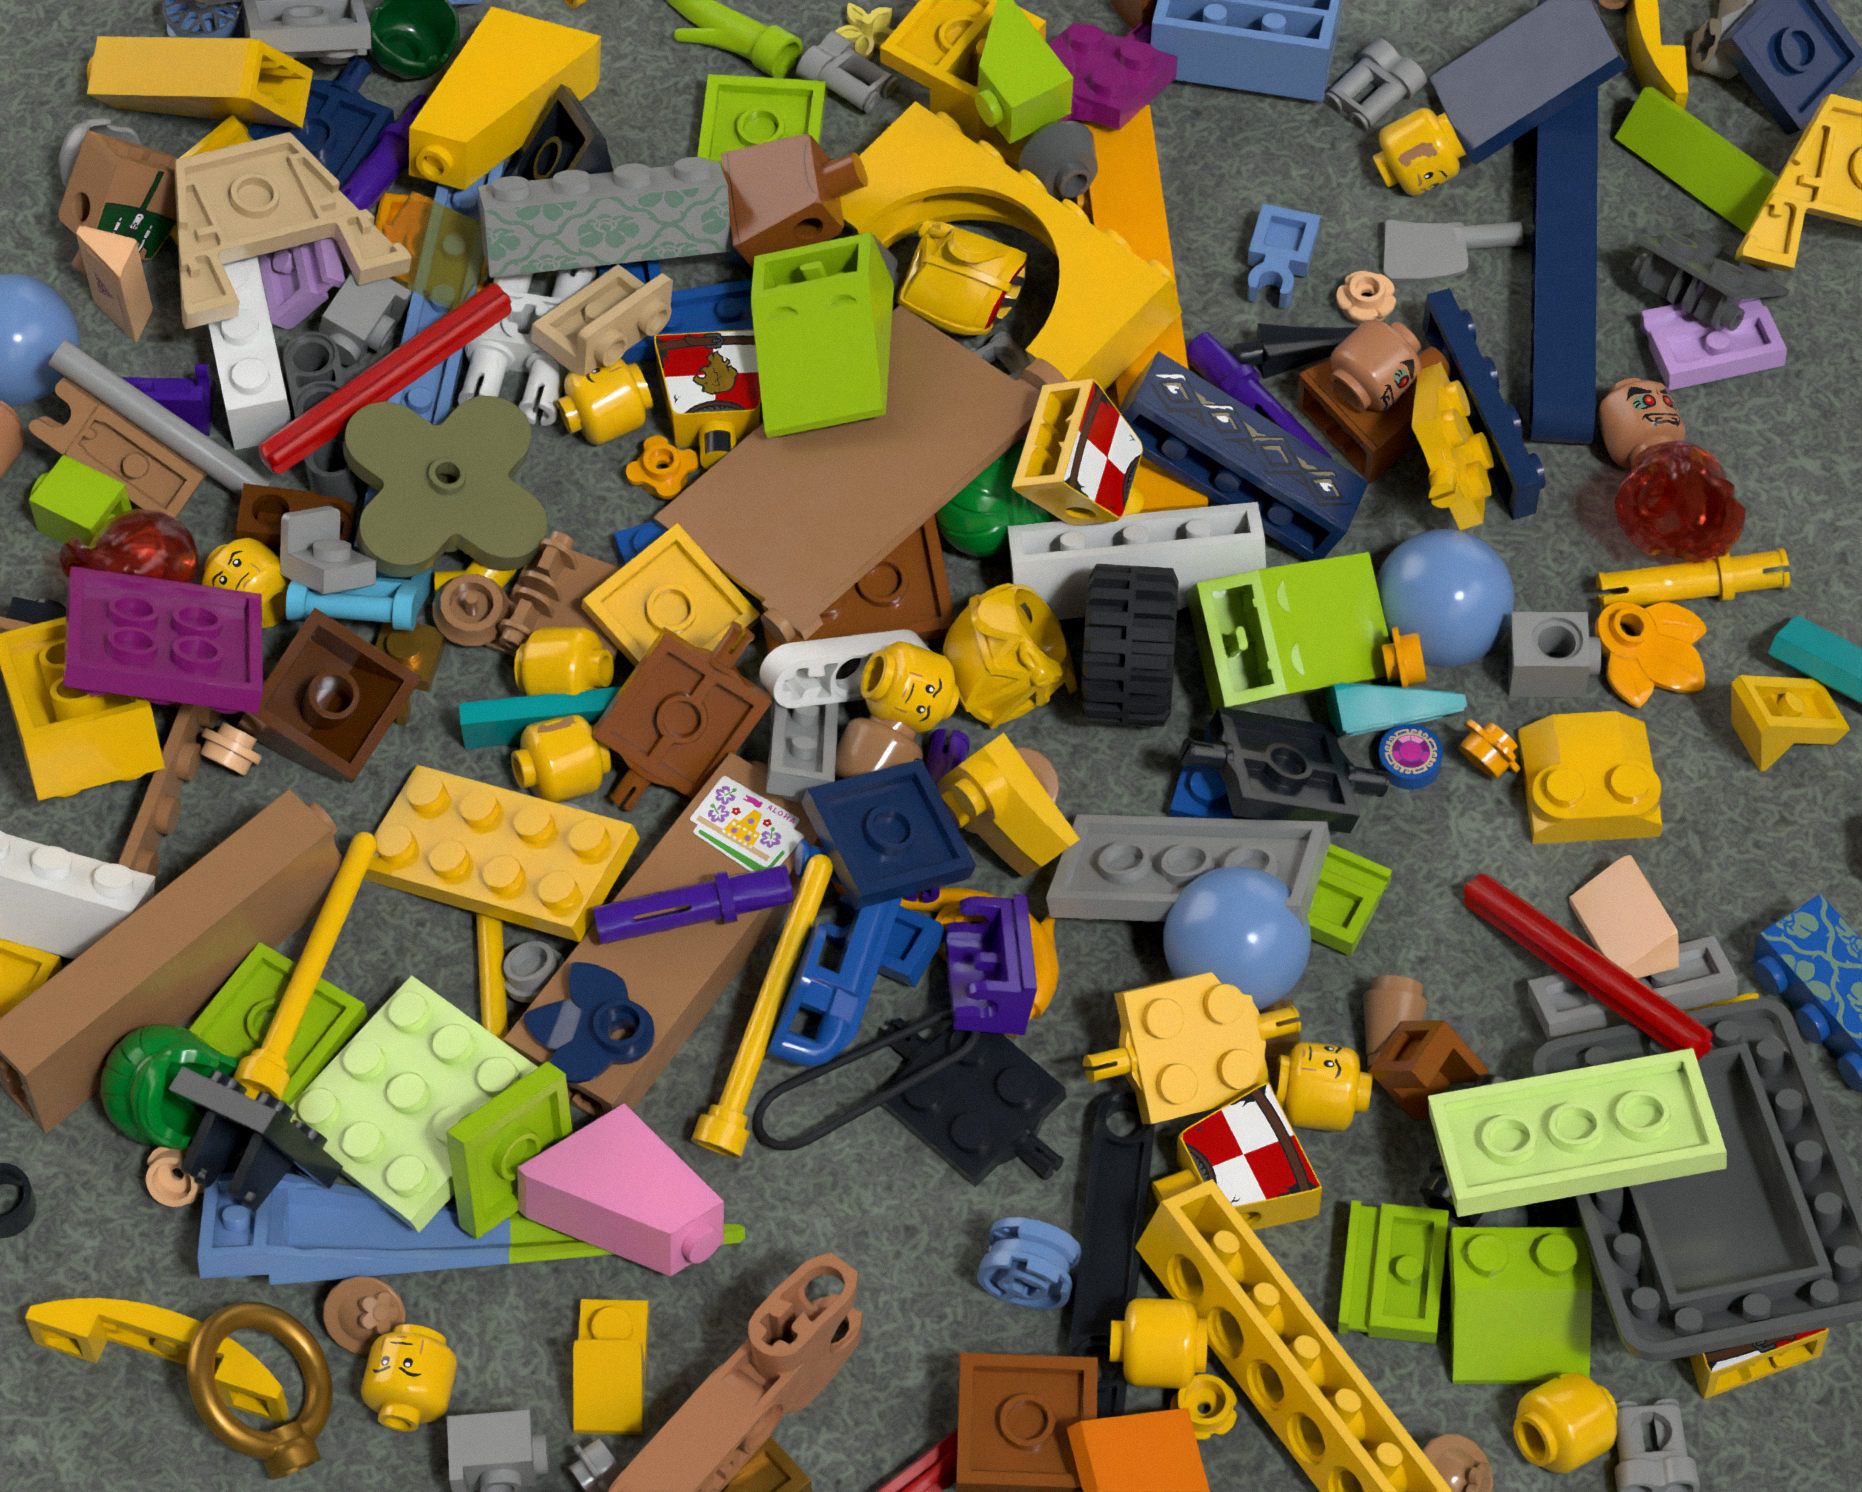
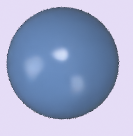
(31, 330)
(1448, 592)
(1240, 932)

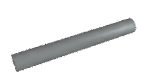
(154, 418)

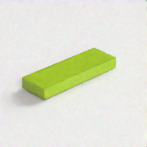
(1696, 158)

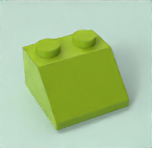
(1518, 1304)

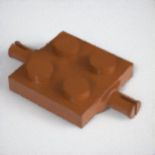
(681, 714)

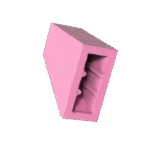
(624, 1194)

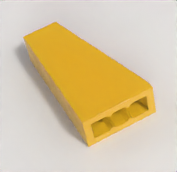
(200, 78)
(498, 94)

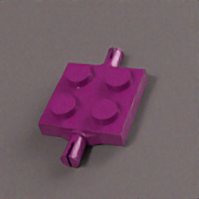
(1112, 73)

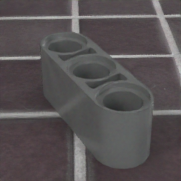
(301, 356)

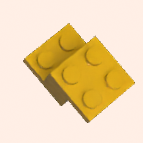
(942, 50)

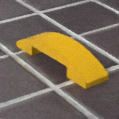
(1655, 63)
(86, 1324)

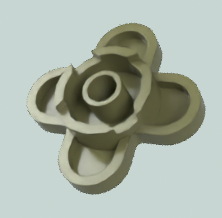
(444, 486)

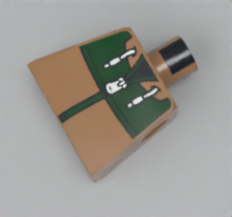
(121, 192)

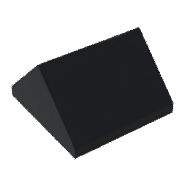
(562, 141)

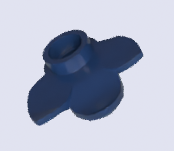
(582, 1026)

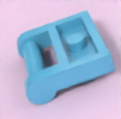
(389, 601)

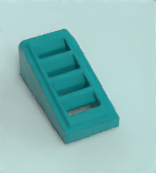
(1373, 708)

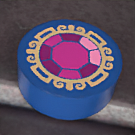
(1410, 756)

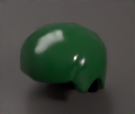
(413, 36)

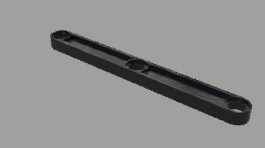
(1109, 1237)

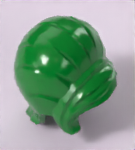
(980, 513)
(139, 1081)

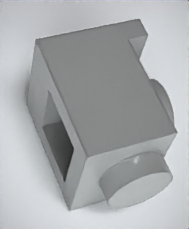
(364, 316)
(495, 1452)

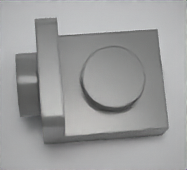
(317, 556)

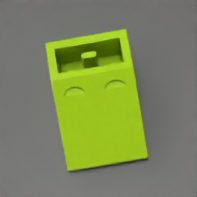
(822, 334)
(1288, 630)

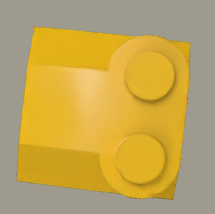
(1589, 778)
(1006, 807)

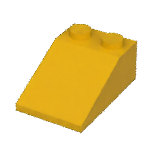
(67, 734)

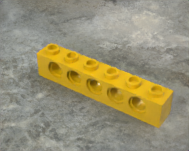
(1281, 1349)

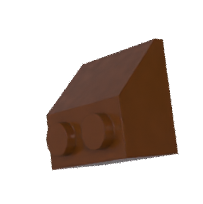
(330, 699)

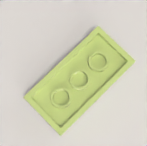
(1576, 1132)

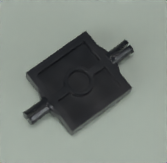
(1283, 769)
(979, 1107)

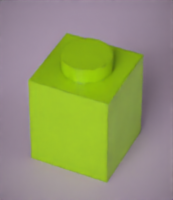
(76, 501)

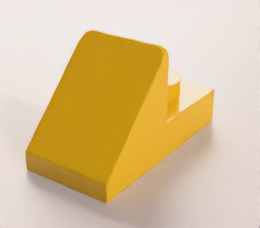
(1783, 711)
(610, 1367)

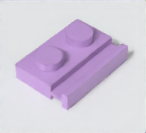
(299, 279)
(1696, 353)

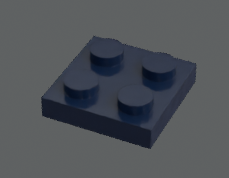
(1792, 56)
(888, 834)

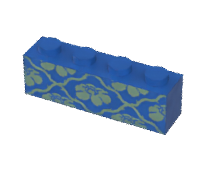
(1818, 971)

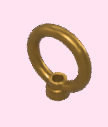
(284, 1448)

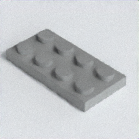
(1143, 862)

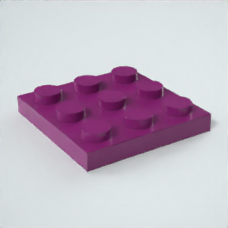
(163, 641)

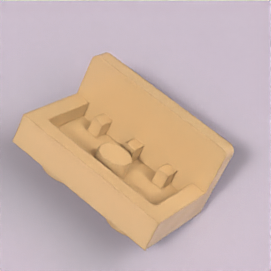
(604, 320)

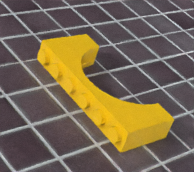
(1107, 296)

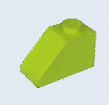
(1020, 76)

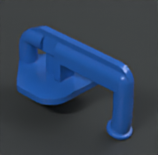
(838, 994)

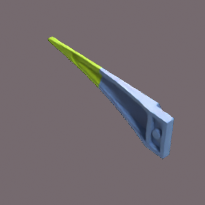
(345, 1233)

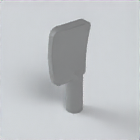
(1439, 249)

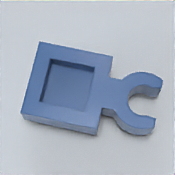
(1280, 249)

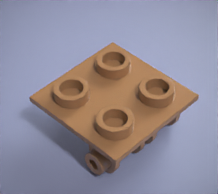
(552, 594)

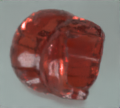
(1679, 504)
(138, 545)

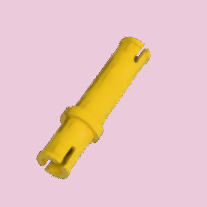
(1691, 580)

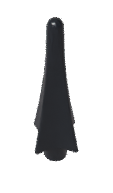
(1289, 347)

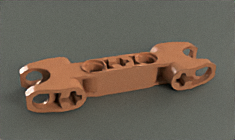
(743, 1400)

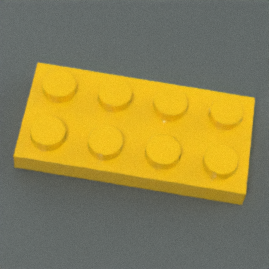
(500, 852)

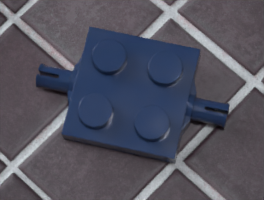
(338, 121)

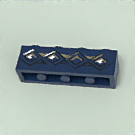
(1241, 457)

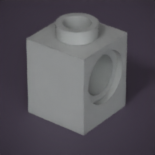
(1538, 675)

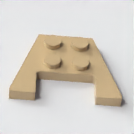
(260, 202)

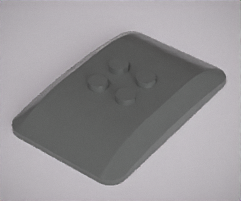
(1740, 1247)

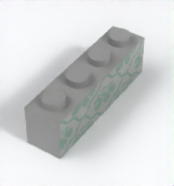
(604, 217)

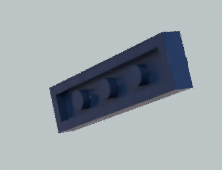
(1515, 472)

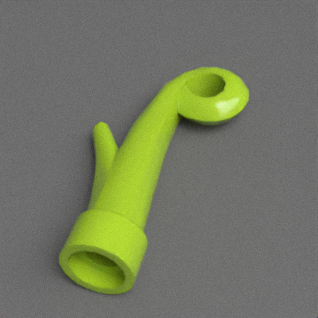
(767, 46)

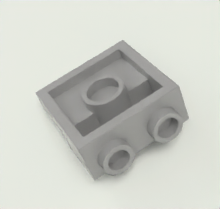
(310, 27)

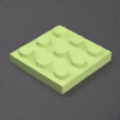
(398, 1094)

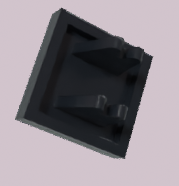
(256, 1125)

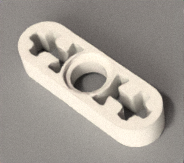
(822, 660)

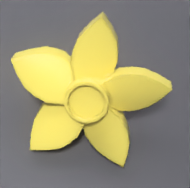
(867, 29)

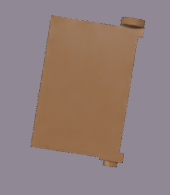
(825, 505)

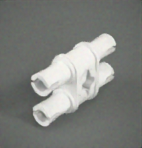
(509, 346)

